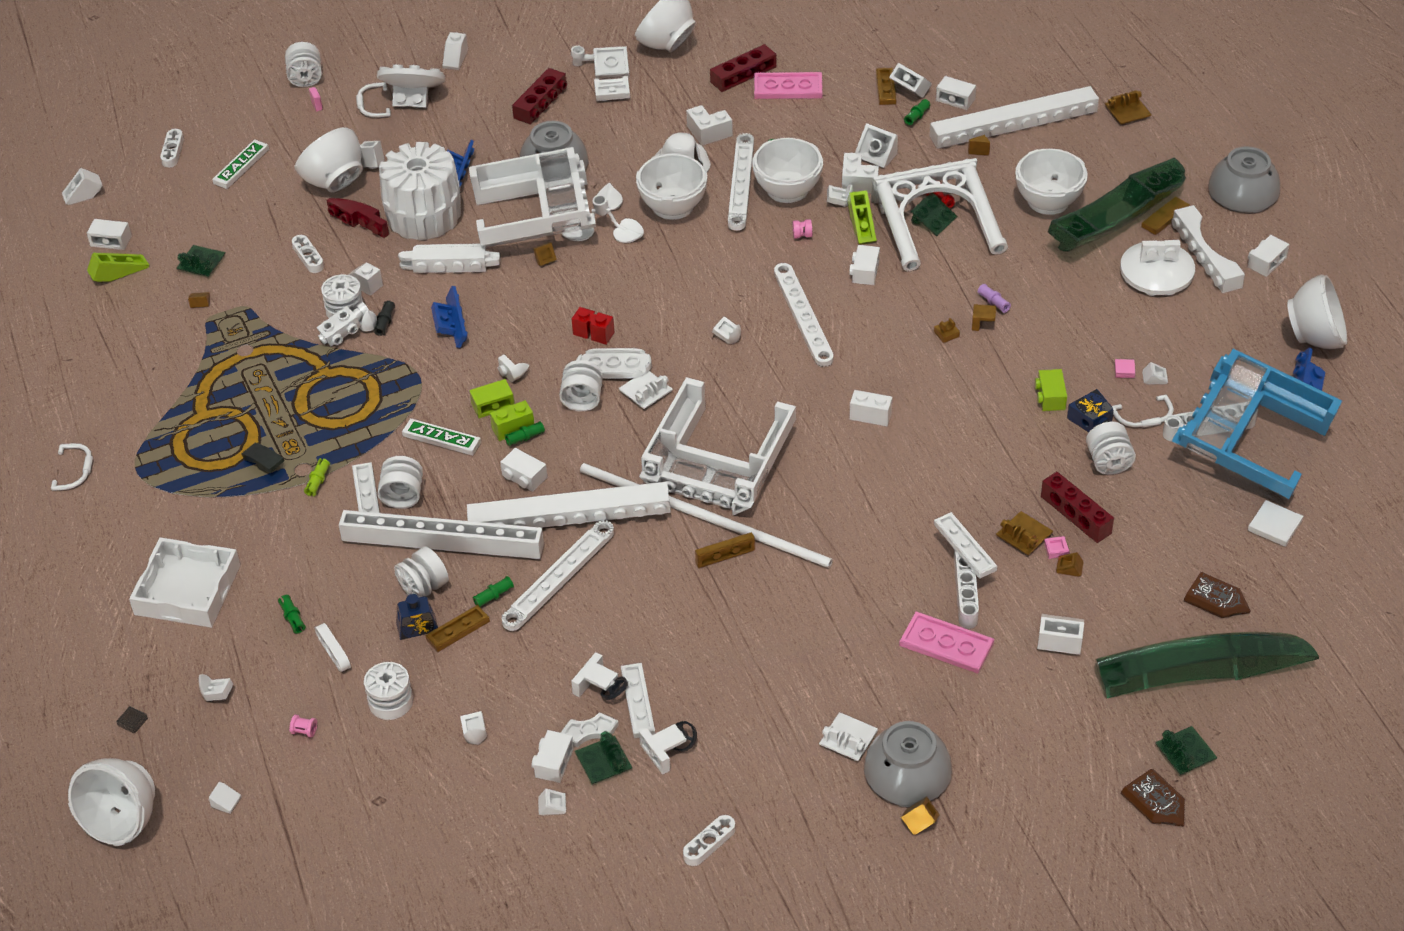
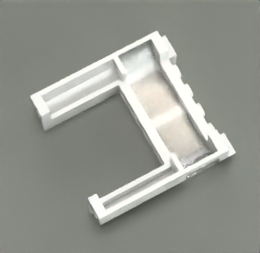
(553, 175)
(703, 473)

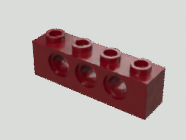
(743, 68)
(539, 96)
(1077, 507)

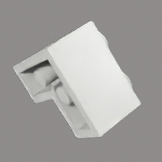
(708, 127)
(857, 174)

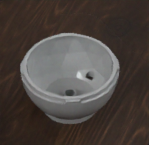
(553, 136)
(1245, 181)
(912, 771)

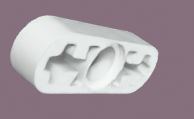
(174, 153)
(307, 259)
(332, 647)
(707, 849)

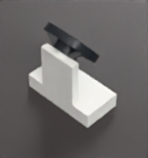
(597, 674)
(661, 742)

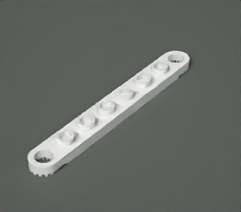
(741, 182)
(803, 314)
(557, 575)

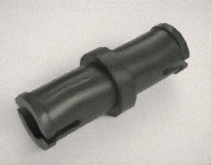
(384, 318)

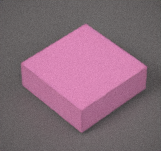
(315, 99)
(1124, 368)
(1056, 547)

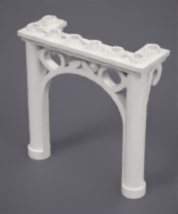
(885, 194)

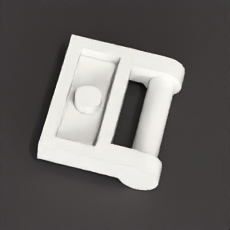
(612, 89)

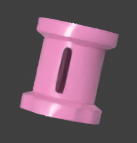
(303, 725)

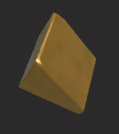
(979, 146)
(199, 299)
(1070, 564)

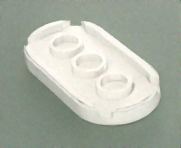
(619, 362)

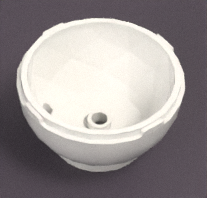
(666, 25)
(331, 160)
(787, 168)
(1035, 181)
(681, 183)
(1318, 314)
(111, 784)

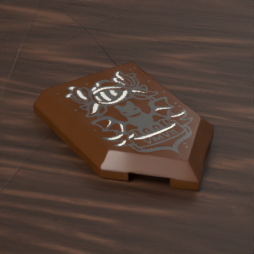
(1216, 596)
(1156, 799)

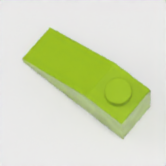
(861, 216)
(114, 266)

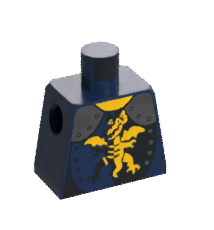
(1090, 411)
(415, 617)

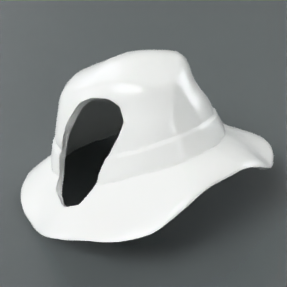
(684, 144)

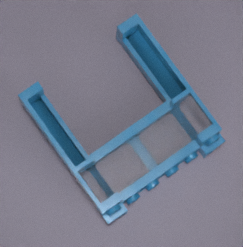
(1235, 394)

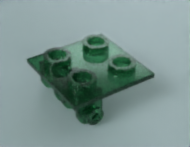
(933, 214)
(199, 260)
(1185, 749)
(603, 758)

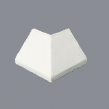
(877, 145)

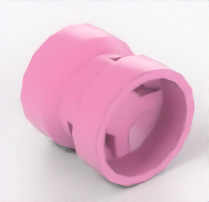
(799, 226)

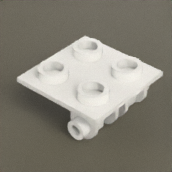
(646, 389)
(848, 736)

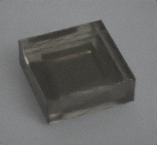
(132, 719)

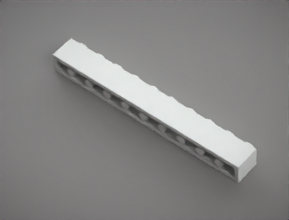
(1014, 117)
(575, 506)
(441, 534)

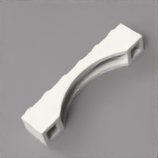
(1224, 272)

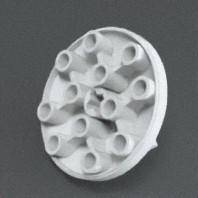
(410, 84)
(1157, 267)

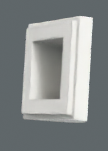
(1154, 374)
(224, 798)
(552, 802)

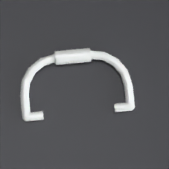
(360, 104)
(1149, 422)
(86, 468)

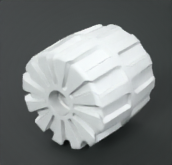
(420, 191)

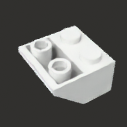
(1061, 634)

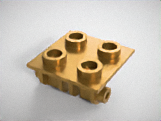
(1127, 107)
(1023, 532)

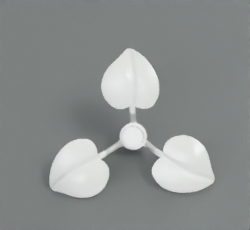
(605, 202)

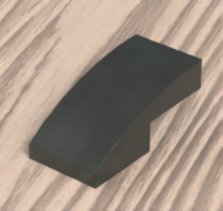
(263, 456)

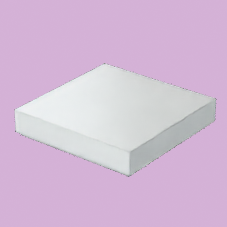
(611, 62)
(1275, 523)

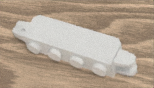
(448, 258)

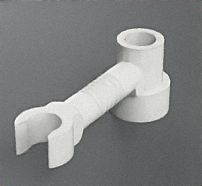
(578, 55)

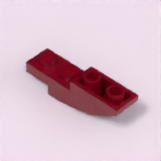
(357, 213)

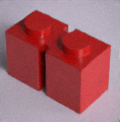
(600, 325)

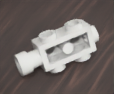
(341, 324)

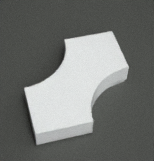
(590, 729)

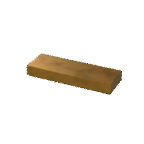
(885, 86)
(1163, 216)
(725, 550)
(457, 628)

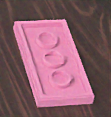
(787, 85)
(947, 642)

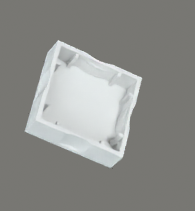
(185, 582)

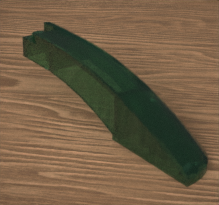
(1119, 206)
(1201, 658)

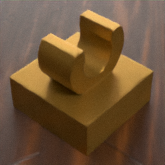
(544, 253)
(946, 331)

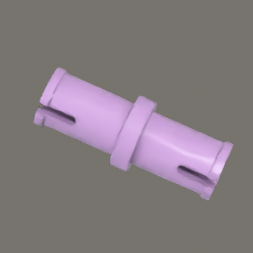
(994, 298)

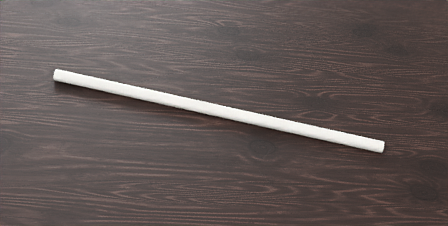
(717, 519)

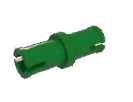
(917, 112)
(524, 433)
(493, 591)
(291, 614)

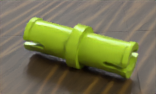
(316, 477)

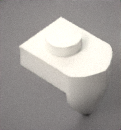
(838, 195)
(368, 321)
(727, 331)
(510, 370)
(214, 689)
(474, 727)

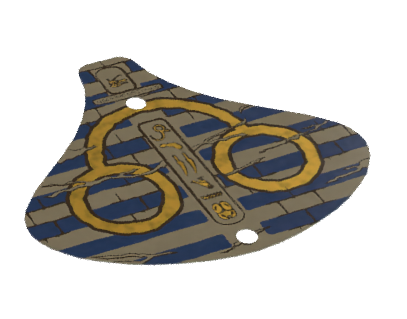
(284, 395)

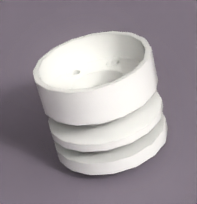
(303, 64)
(341, 292)
(581, 385)
(1110, 448)
(400, 482)
(421, 573)
(388, 690)

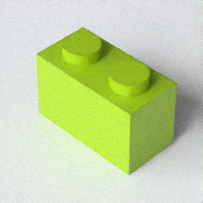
(1051, 389)
(491, 397)
(511, 419)

